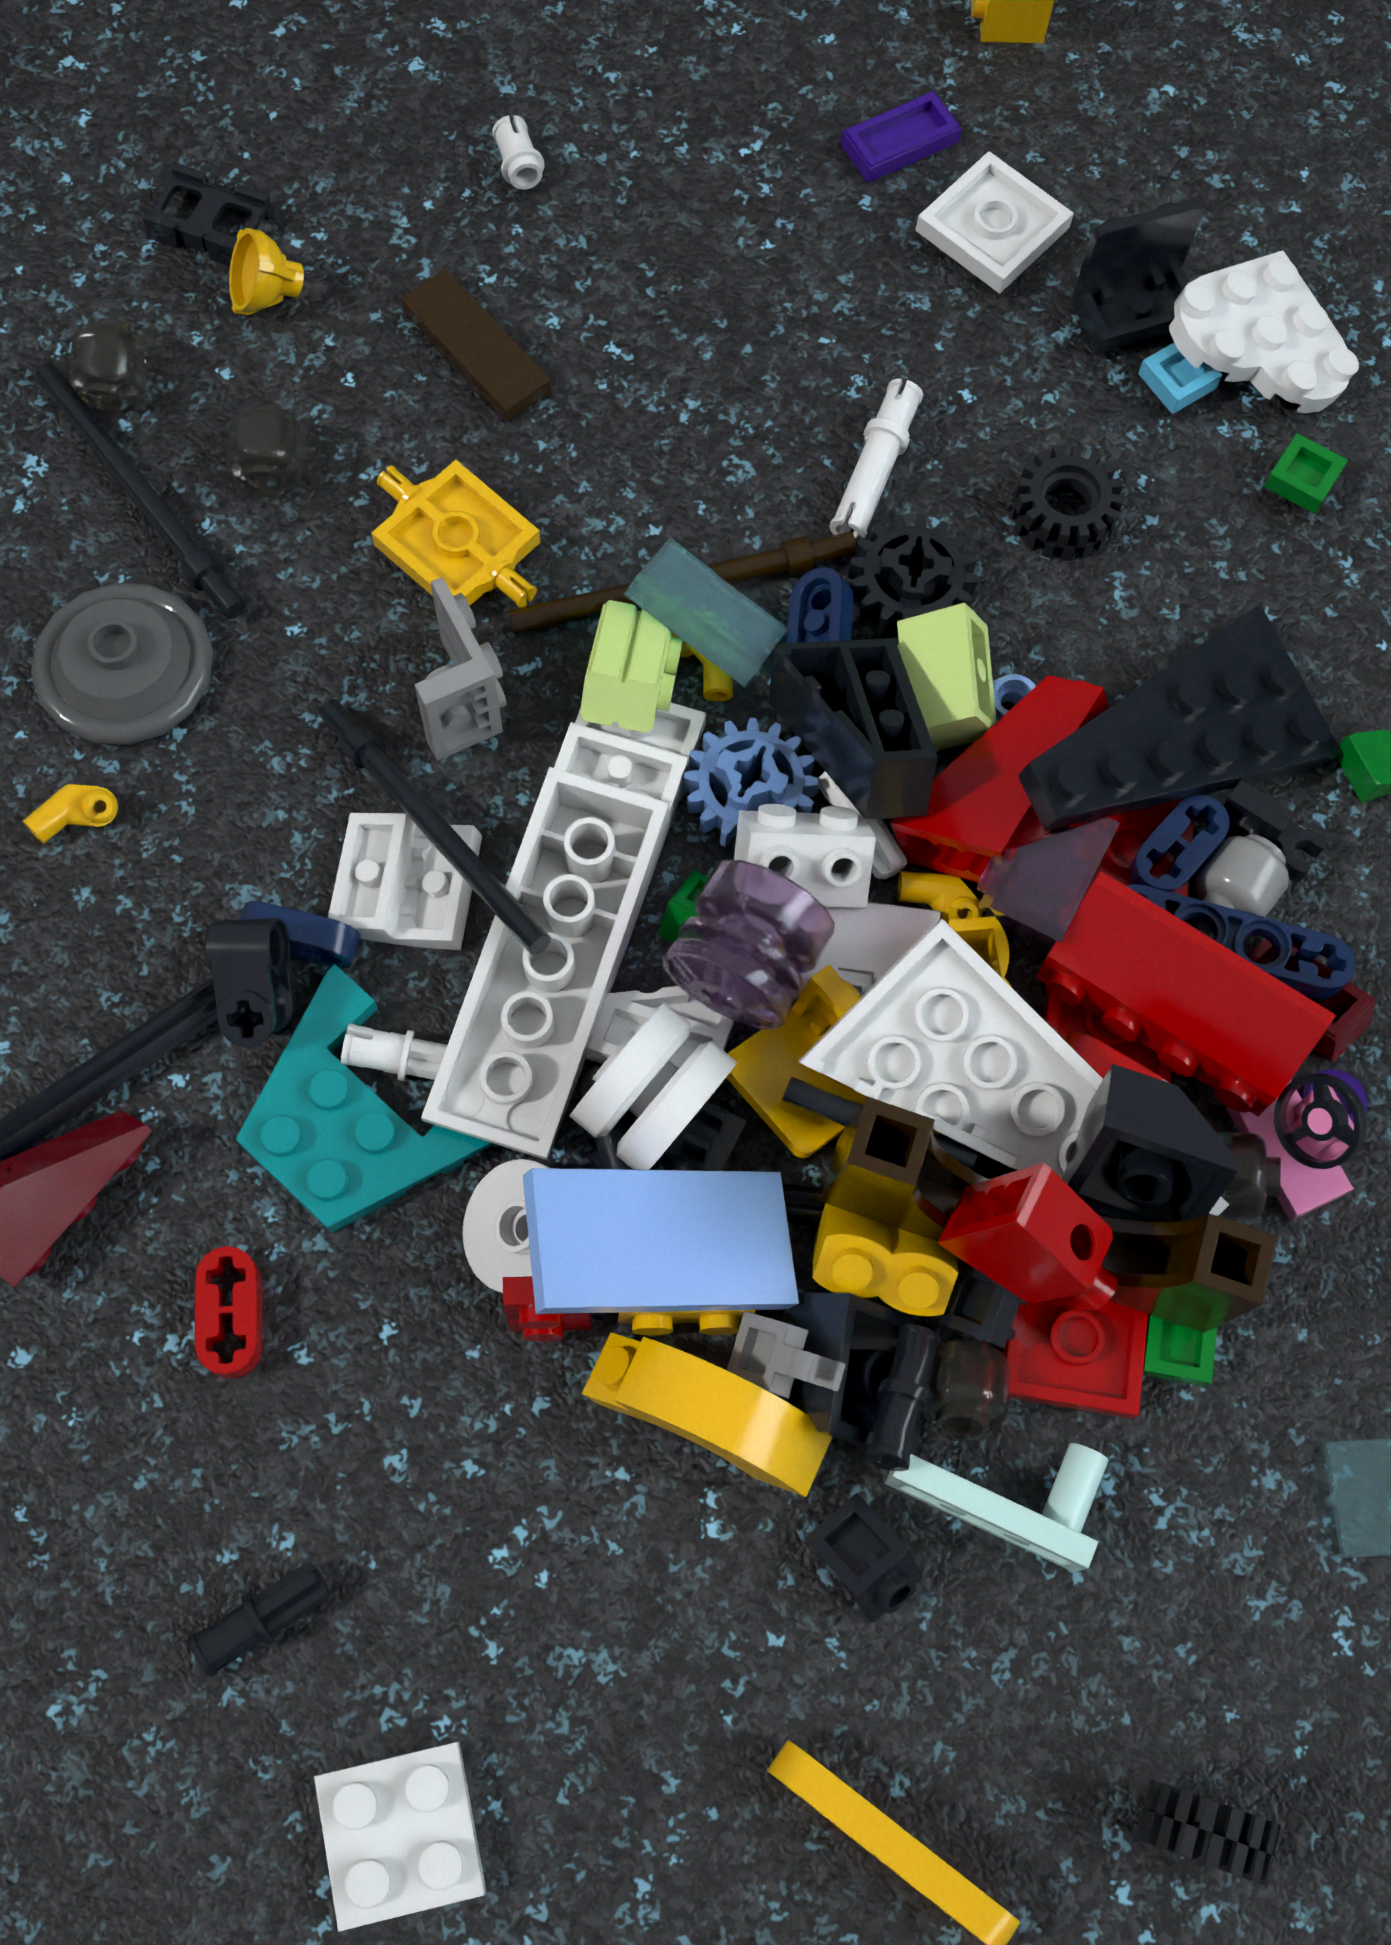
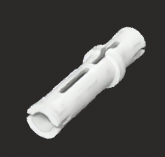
(885, 440)

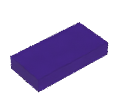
(900, 136)

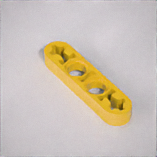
(893, 1846)

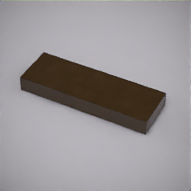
(476, 345)

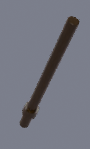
(794, 557)

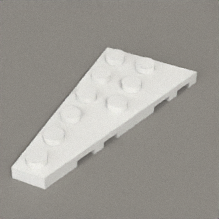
(965, 1051)

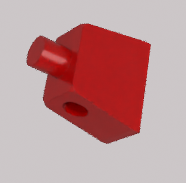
(1033, 1237)

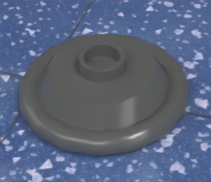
(122, 663)

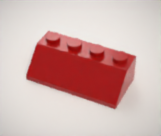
(1183, 996)

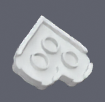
(1264, 329)

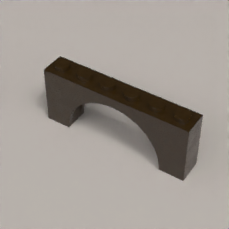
(1177, 1271)

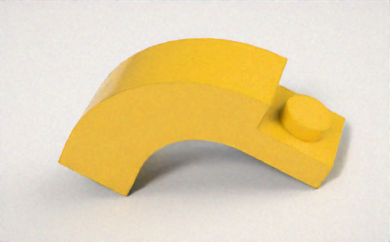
(711, 1409)

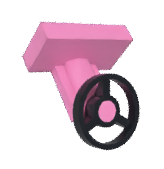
(1311, 1139)

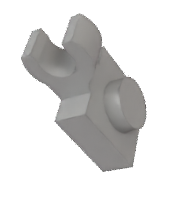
(773, 1355)

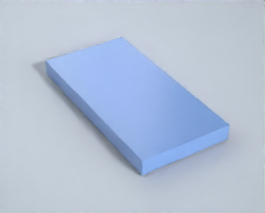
(658, 1241)

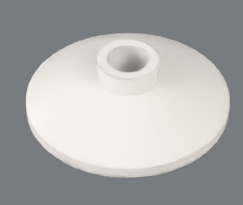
(497, 1225)

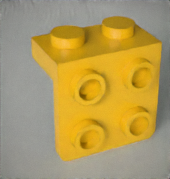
(772, 1058)

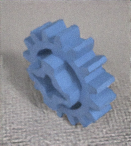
(735, 762)

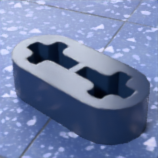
(1169, 839)
(311, 935)

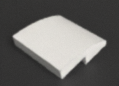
(399, 884)

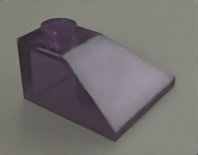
(1045, 879)

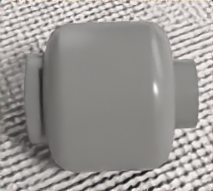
(1243, 875)

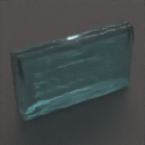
(706, 611)

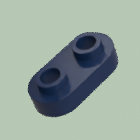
(807, 616)

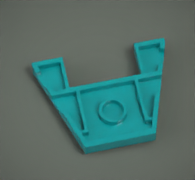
(330, 1132)

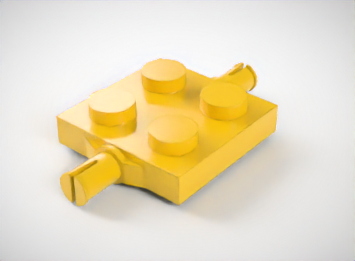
(456, 532)

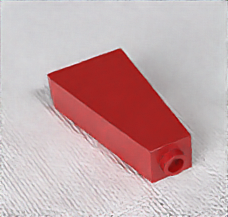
(978, 799)

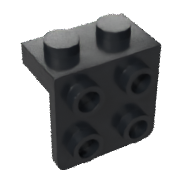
(1135, 275)

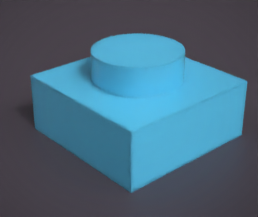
(1176, 380)

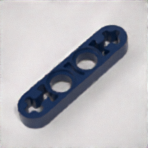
(1233, 926)

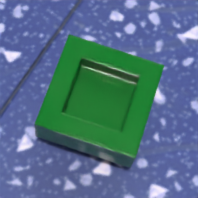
(1305, 473)
(1179, 1352)

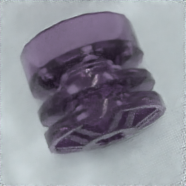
(749, 944)

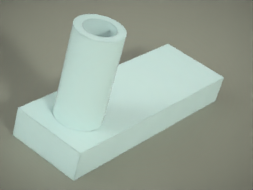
(1051, 1535)

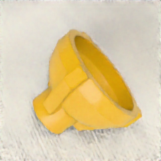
(261, 273)

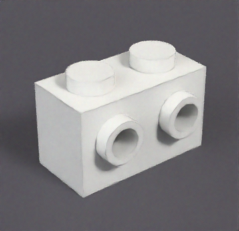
(819, 851)

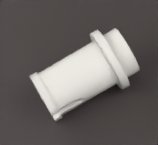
(521, 162)

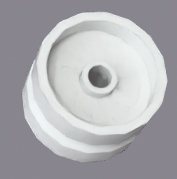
(652, 1088)

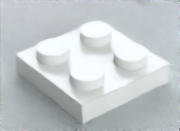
(994, 222)
(399, 1836)

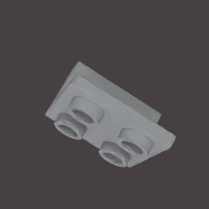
(462, 699)

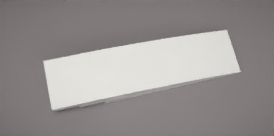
(584, 884)

